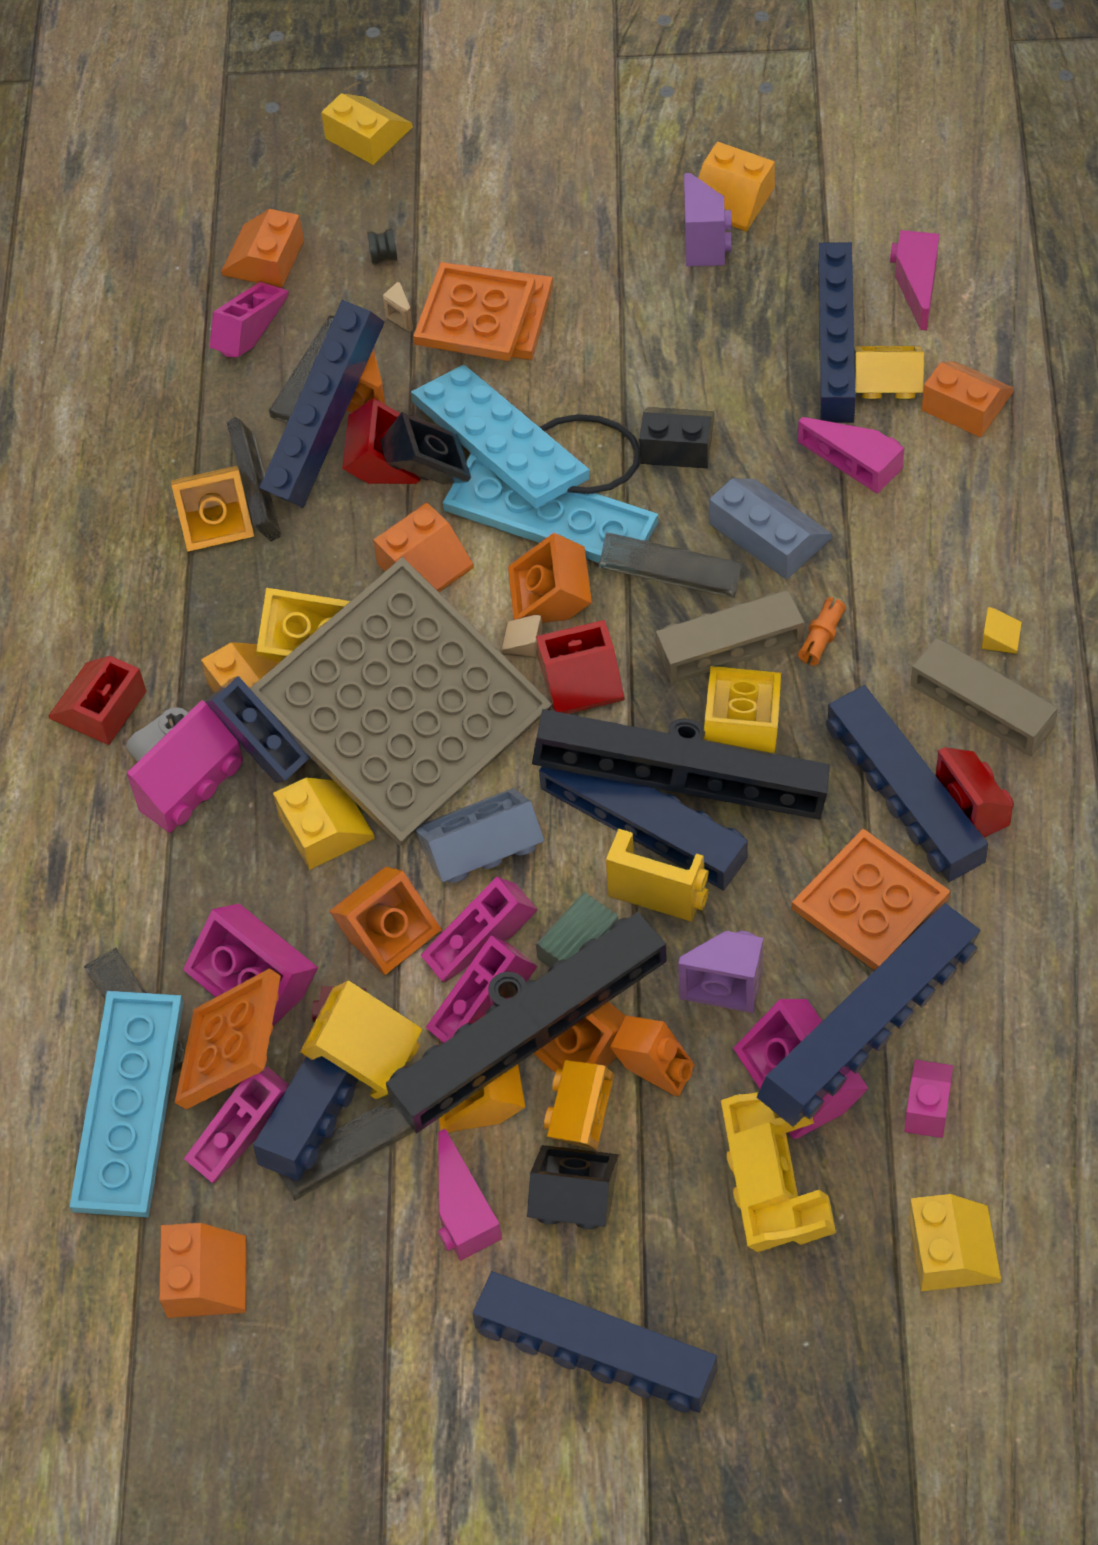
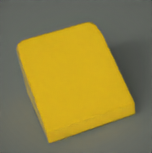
(1001, 632)

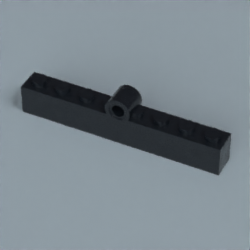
(681, 763)
(526, 1021)

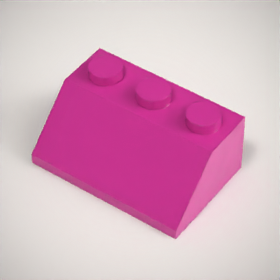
(184, 768)
(240, 946)
(775, 1038)

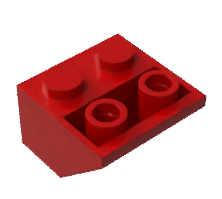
(580, 667)
(100, 698)

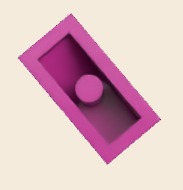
(928, 1098)

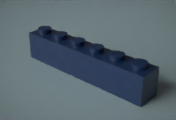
(836, 332)
(322, 403)
(906, 784)
(655, 820)
(595, 1342)

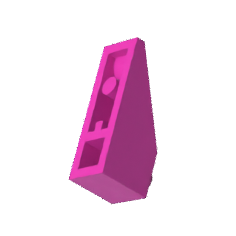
(915, 270)
(245, 318)
(854, 450)
(496, 912)
(470, 995)
(237, 1124)
(463, 1210)

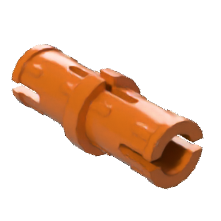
(821, 631)

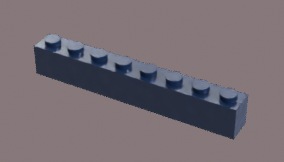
(868, 1016)

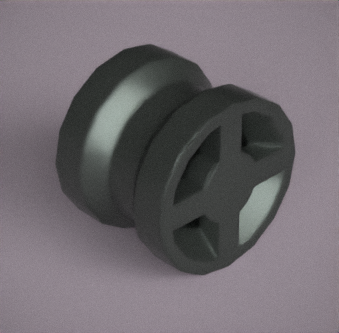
(382, 246)

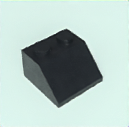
(676, 437)
(425, 450)
(572, 1186)

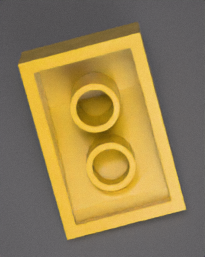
(291, 619)
(743, 708)

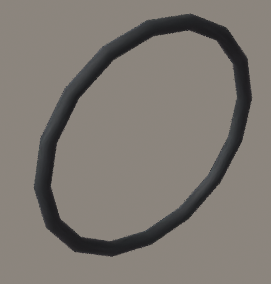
(592, 418)

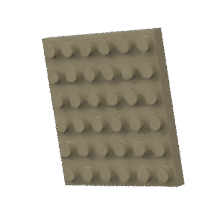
(400, 700)

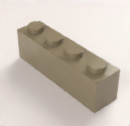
(729, 636)
(984, 696)

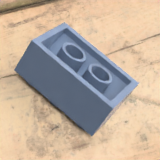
(766, 525)
(480, 835)

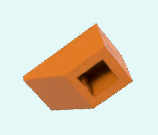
(653, 1053)

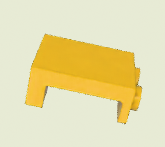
(653, 882)
(362, 1037)

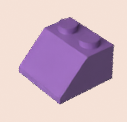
(705, 224)
(723, 971)

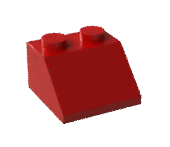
(363, 449)
(974, 789)

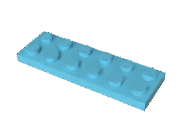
(500, 436)
(571, 515)
(127, 1104)

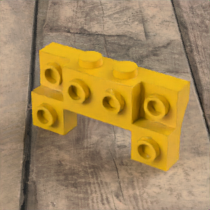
(766, 1178)

